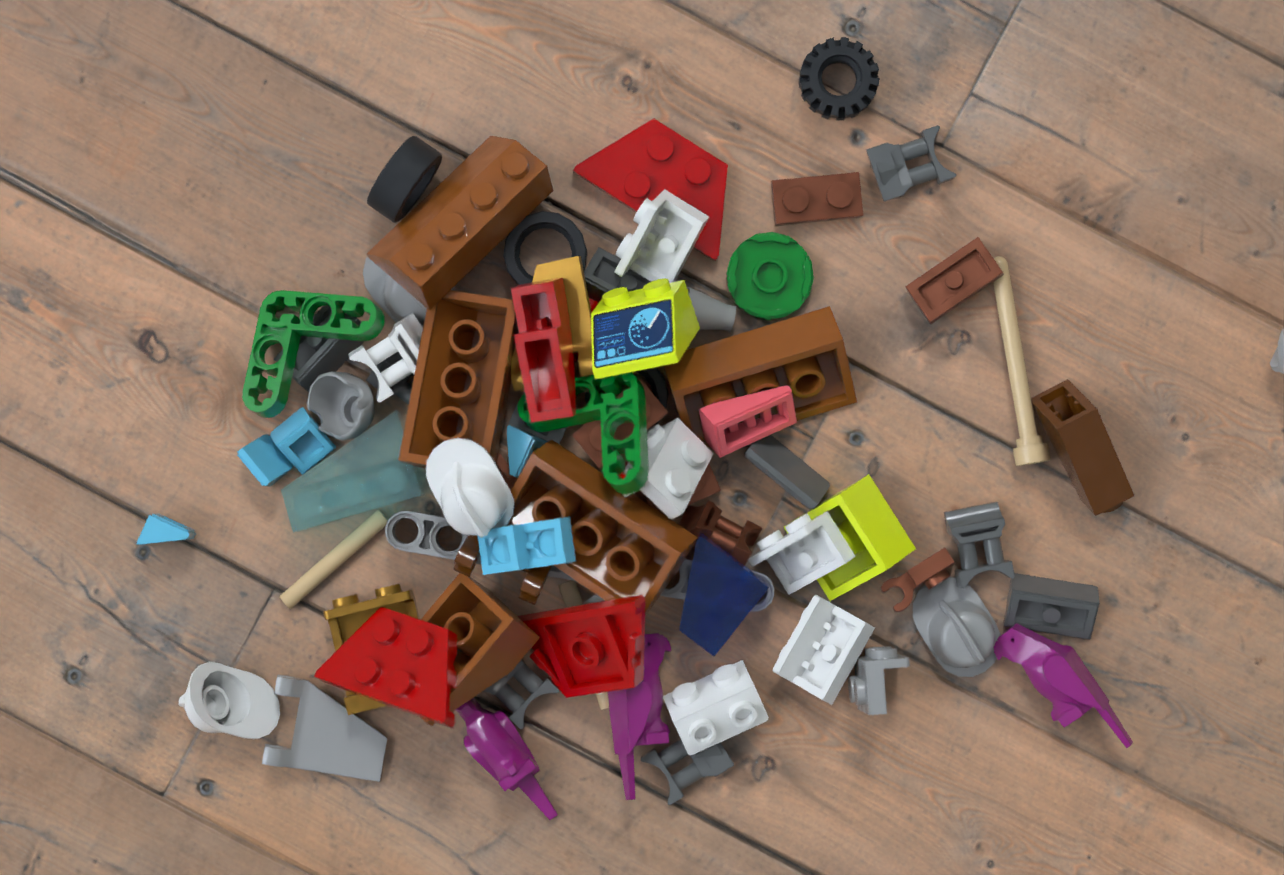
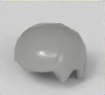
(342, 404)

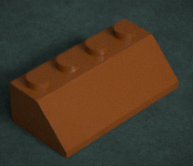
(463, 219)
(794, 352)
(461, 375)
(617, 540)

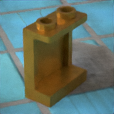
(351, 615)

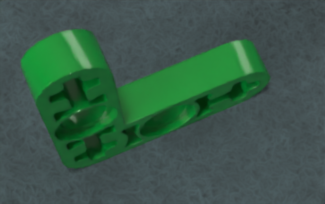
(288, 332)
(612, 414)

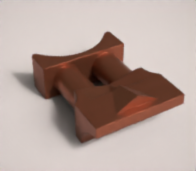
(722, 531)

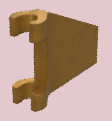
(578, 308)

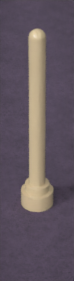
(1030, 445)

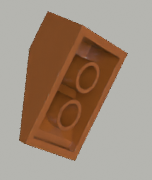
(488, 637)

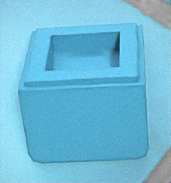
(302, 440)
(520, 447)
(265, 460)
(163, 529)

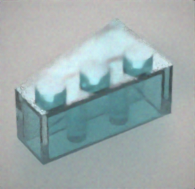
(354, 479)

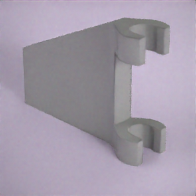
(327, 736)

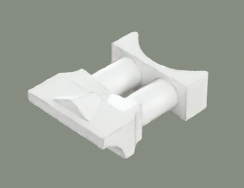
(403, 339)

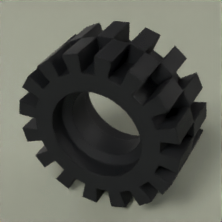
(839, 52)

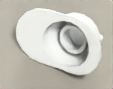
(469, 487)
(230, 702)

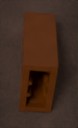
(1083, 447)

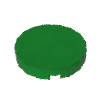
(769, 276)

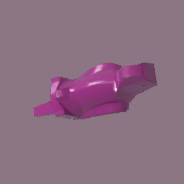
(1058, 676)
(637, 712)
(503, 753)

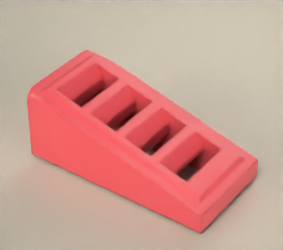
(721, 419)

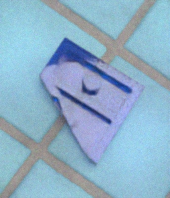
(717, 596)

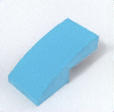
(527, 546)

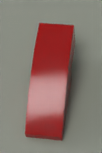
(545, 349)

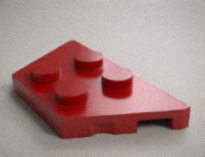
(658, 160)
(591, 645)
(398, 664)

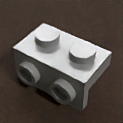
(868, 684)

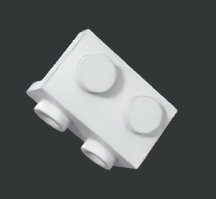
(662, 239)
(675, 466)
(806, 552)
(823, 649)
(715, 707)

